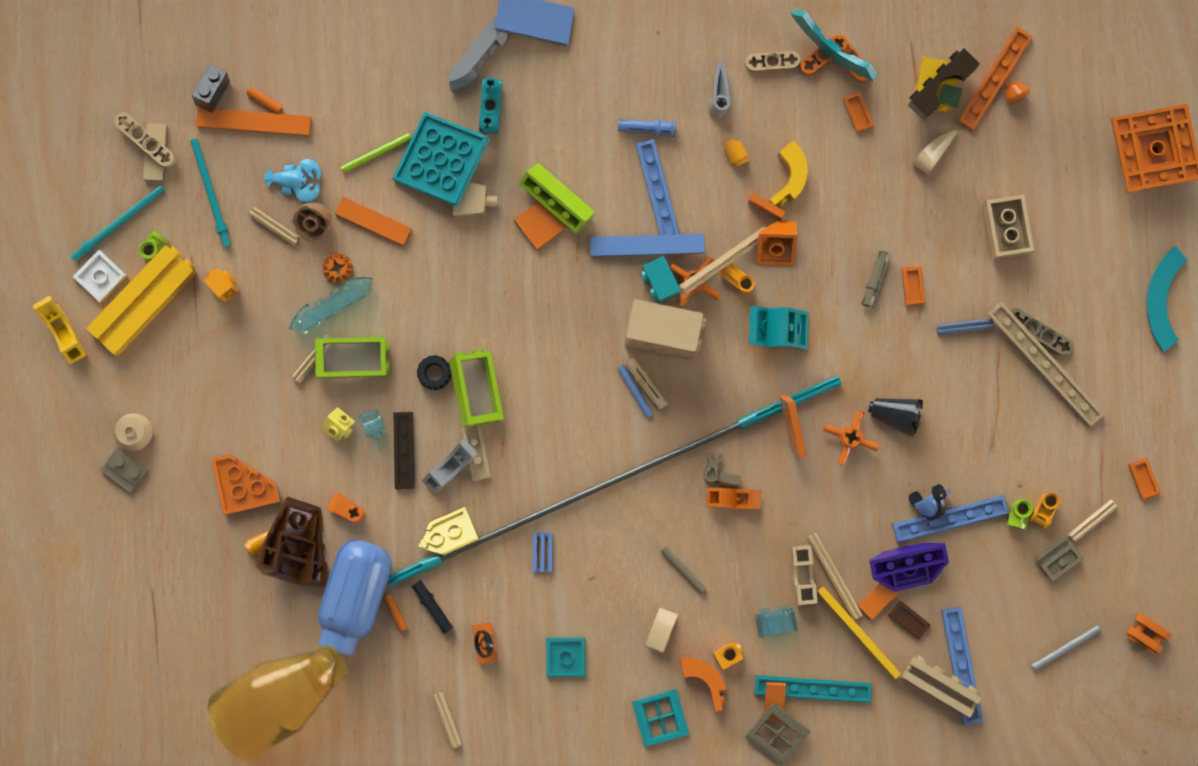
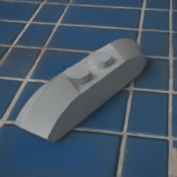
(464, 71)

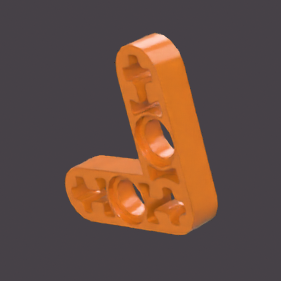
(846, 48)

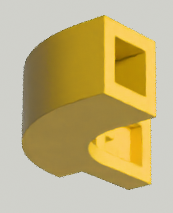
(797, 166)
(61, 328)

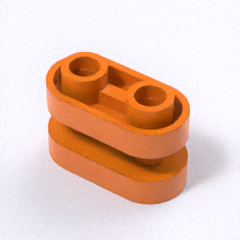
(1151, 645)

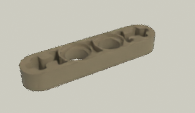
(1041, 329)

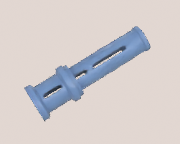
(657, 127)

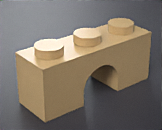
(803, 575)

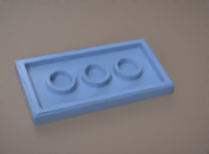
(535, 20)

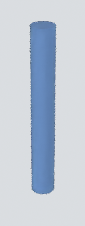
(635, 391)

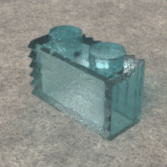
(775, 621)

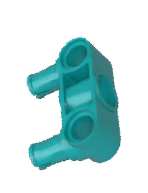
(490, 93)

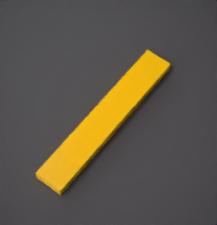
(858, 632)

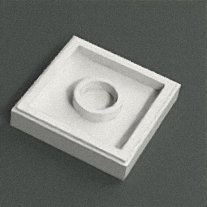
(100, 276)

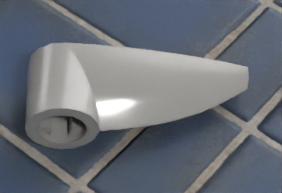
(721, 94)

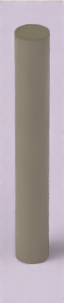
(683, 569)

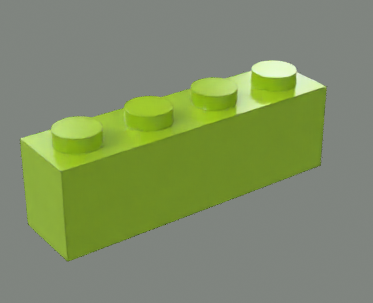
(556, 197)

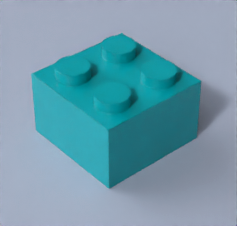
(660, 280)

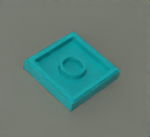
(565, 657)

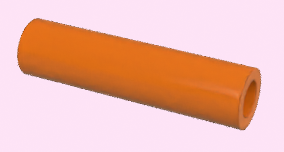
(264, 100)
(395, 612)

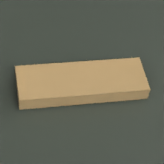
(152, 170)
(479, 465)

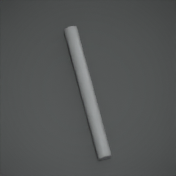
(1066, 648)

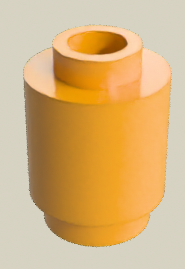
(736, 152)

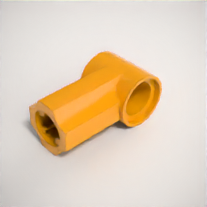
(736, 277)

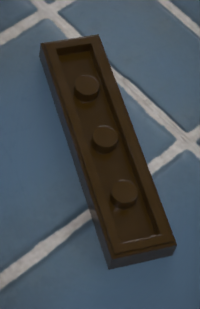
(403, 450)

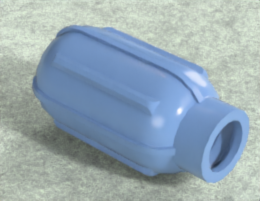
(353, 594)

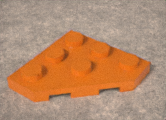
(242, 486)

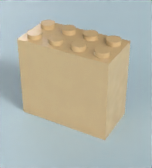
(665, 329)

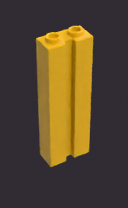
(142, 300)

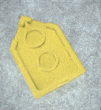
(449, 533)

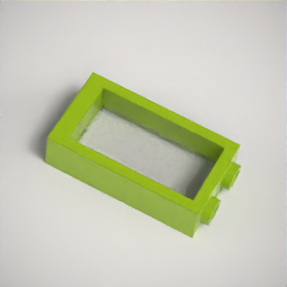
(351, 357)
(476, 388)

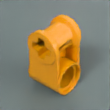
(1044, 511)

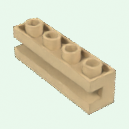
(942, 686)

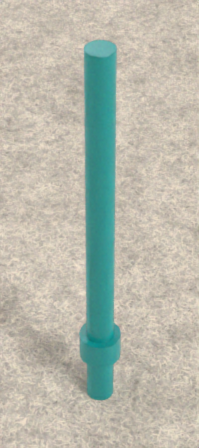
(221, 227)
(87, 246)

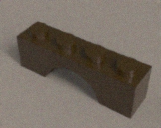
(960, 68)

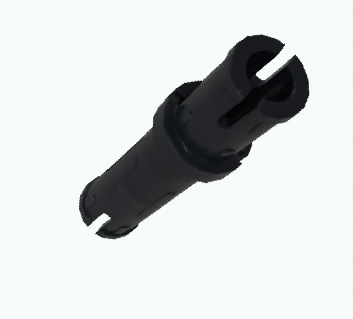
(432, 607)

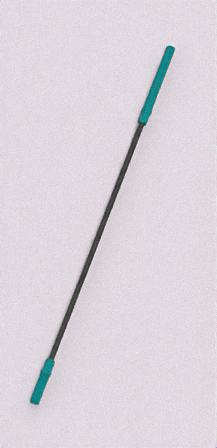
(744, 422)

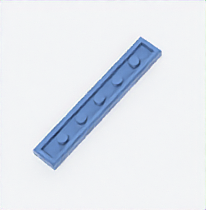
(657, 188)
(647, 245)
(951, 519)
(960, 656)

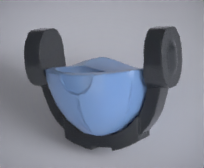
(934, 505)

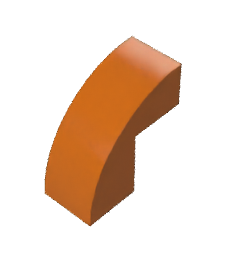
(733, 498)

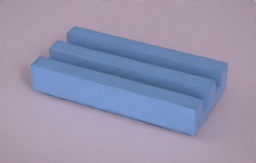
(542, 535)

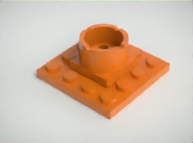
(1174, 146)

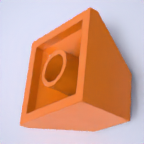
(777, 244)

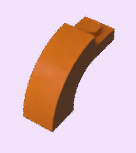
(698, 668)

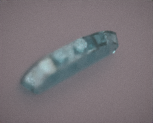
(352, 291)

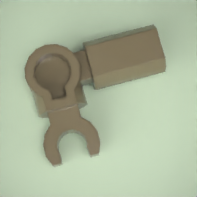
(711, 474)

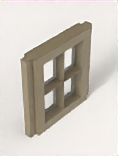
(766, 746)

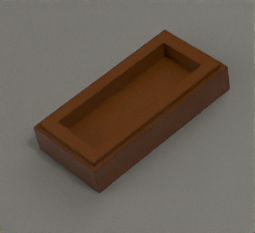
(909, 620)

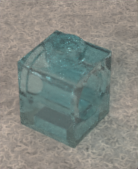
(373, 424)

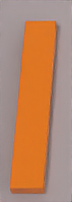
(994, 79)
(254, 121)

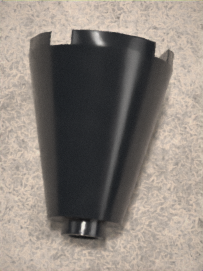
(897, 413)

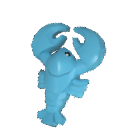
(296, 179)

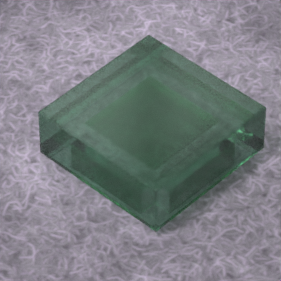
(950, 95)

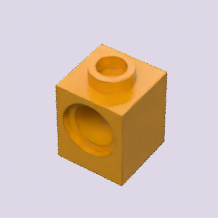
(719, 655)

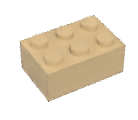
(1008, 227)

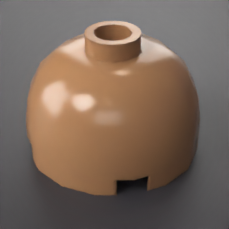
(312, 221)

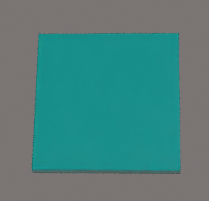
(441, 159)

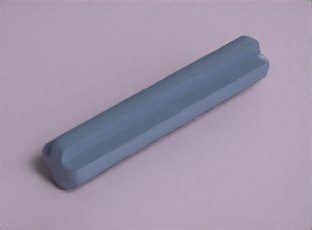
(966, 326)

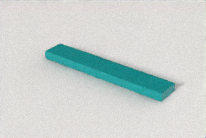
(818, 688)

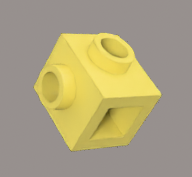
(338, 425)

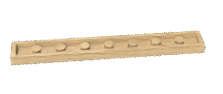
(1045, 364)

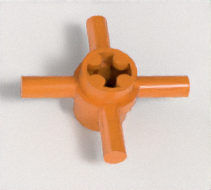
(703, 287)
(844, 440)

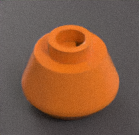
(1016, 92)

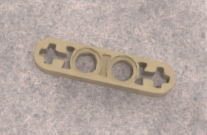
(144, 140)

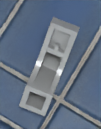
(450, 467)

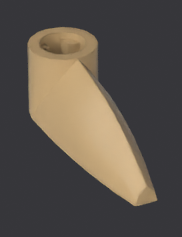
(933, 152)

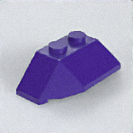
(909, 565)

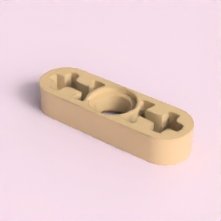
(758, 58)

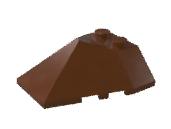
(295, 545)

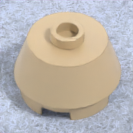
(133, 432)

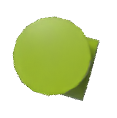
(153, 240)
(1019, 520)

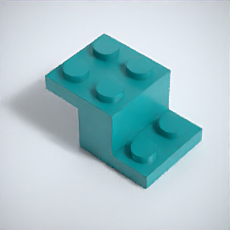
(778, 327)

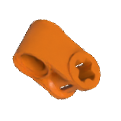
(343, 507)

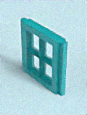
(643, 721)

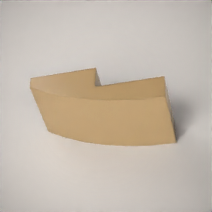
(661, 630)

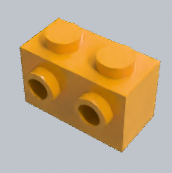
(222, 284)

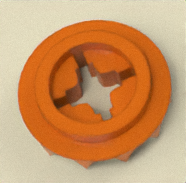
(333, 276)

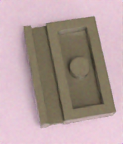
(124, 470)
(1058, 558)

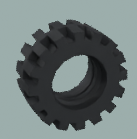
(425, 364)

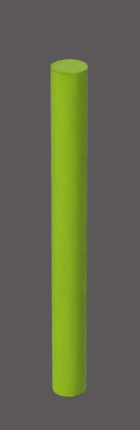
(375, 153)

